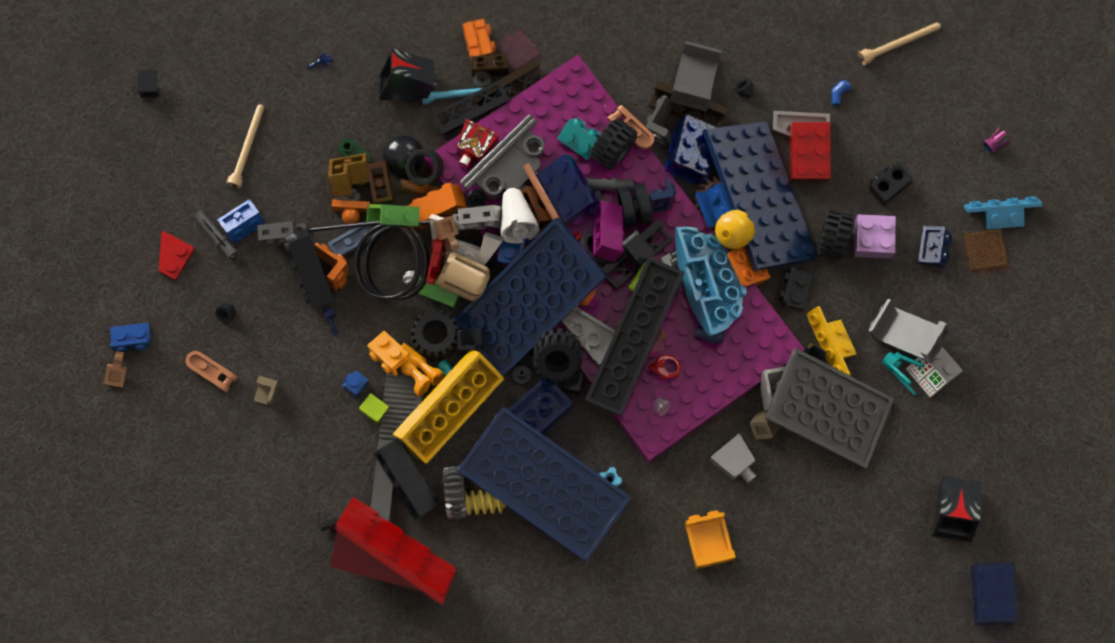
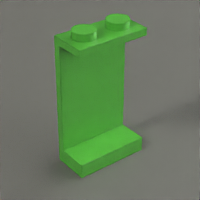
(393, 214)

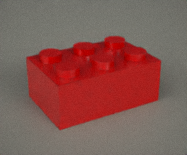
(810, 151)

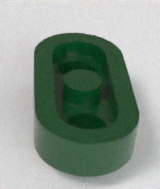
(354, 150)

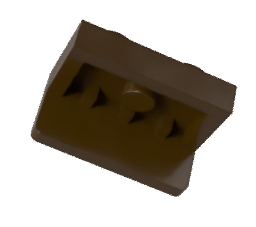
(493, 64)

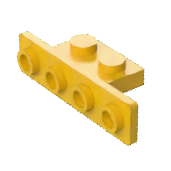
(832, 339)

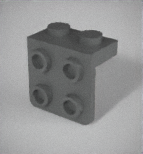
(656, 120)

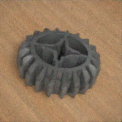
(454, 493)

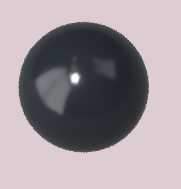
(397, 151)

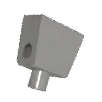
(735, 459)

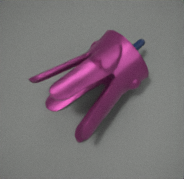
(991, 143)

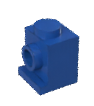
(355, 383)

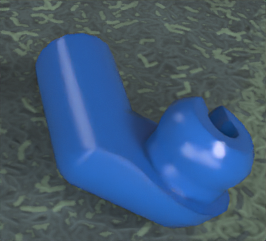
(838, 89)

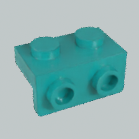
(578, 137)

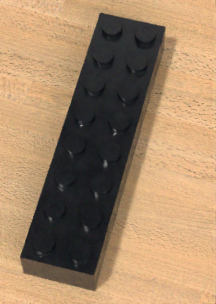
(635, 336)

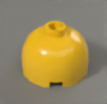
(734, 229)

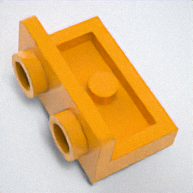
(387, 352)

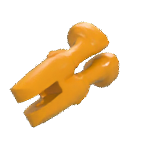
(422, 381)

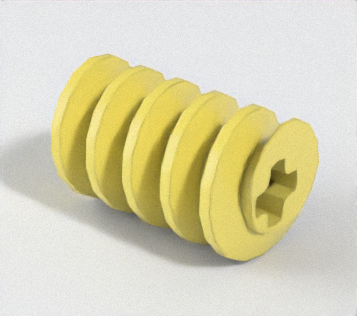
(482, 502)

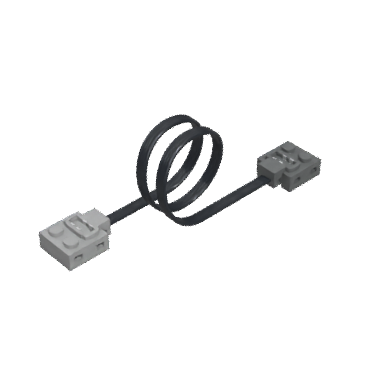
(466, 219)

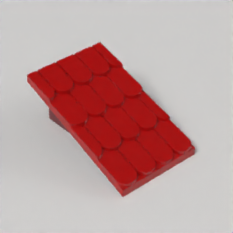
(382, 551)

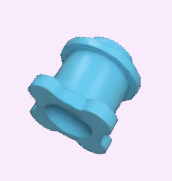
(611, 473)

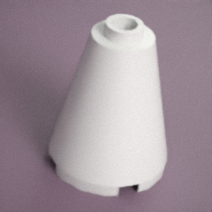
(517, 218)

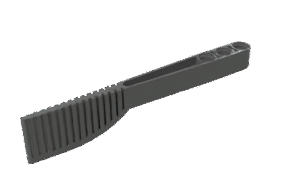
(401, 401)

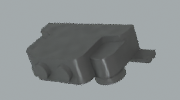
(504, 164)

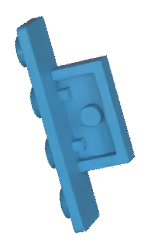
(1004, 213)

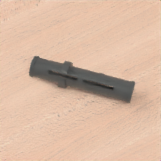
(609, 184)
(229, 250)

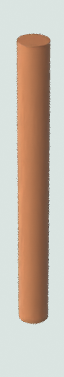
(541, 192)

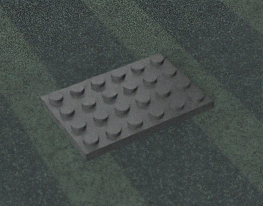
(829, 408)

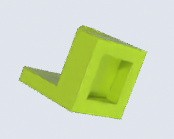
(373, 408)

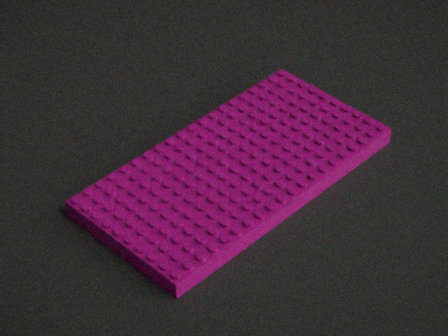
(710, 374)

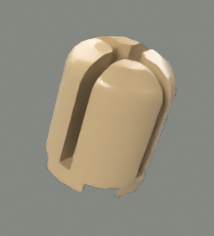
(464, 277)

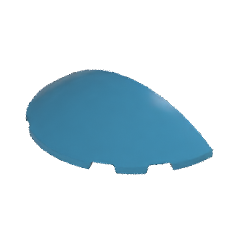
(708, 280)

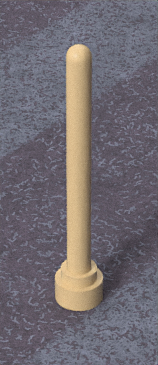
(870, 55)
(236, 178)

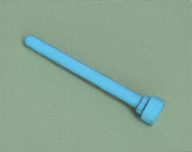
(452, 94)

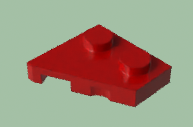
(173, 255)
(436, 261)

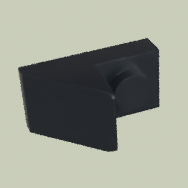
(637, 249)

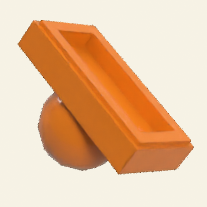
(350, 209)

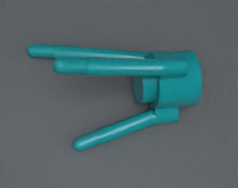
(893, 363)

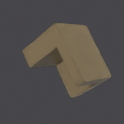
(266, 390)
(762, 428)

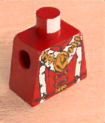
(475, 143)

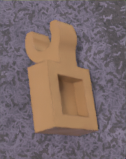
(446, 230)
(115, 372)

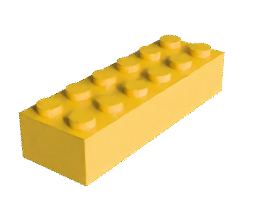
(448, 406)

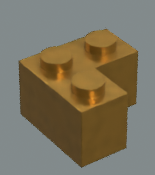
(346, 172)

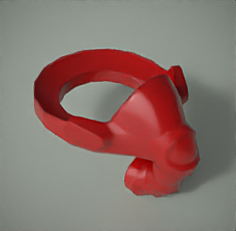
(658, 367)

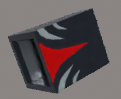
(406, 77)
(957, 509)

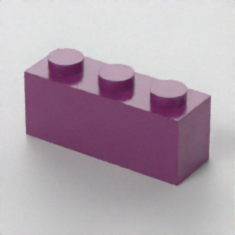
(608, 231)

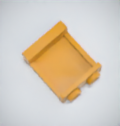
(709, 539)

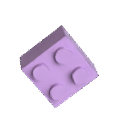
(874, 236)

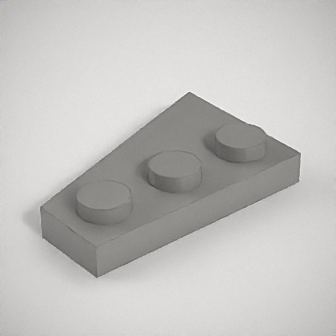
(783, 119)
(591, 332)

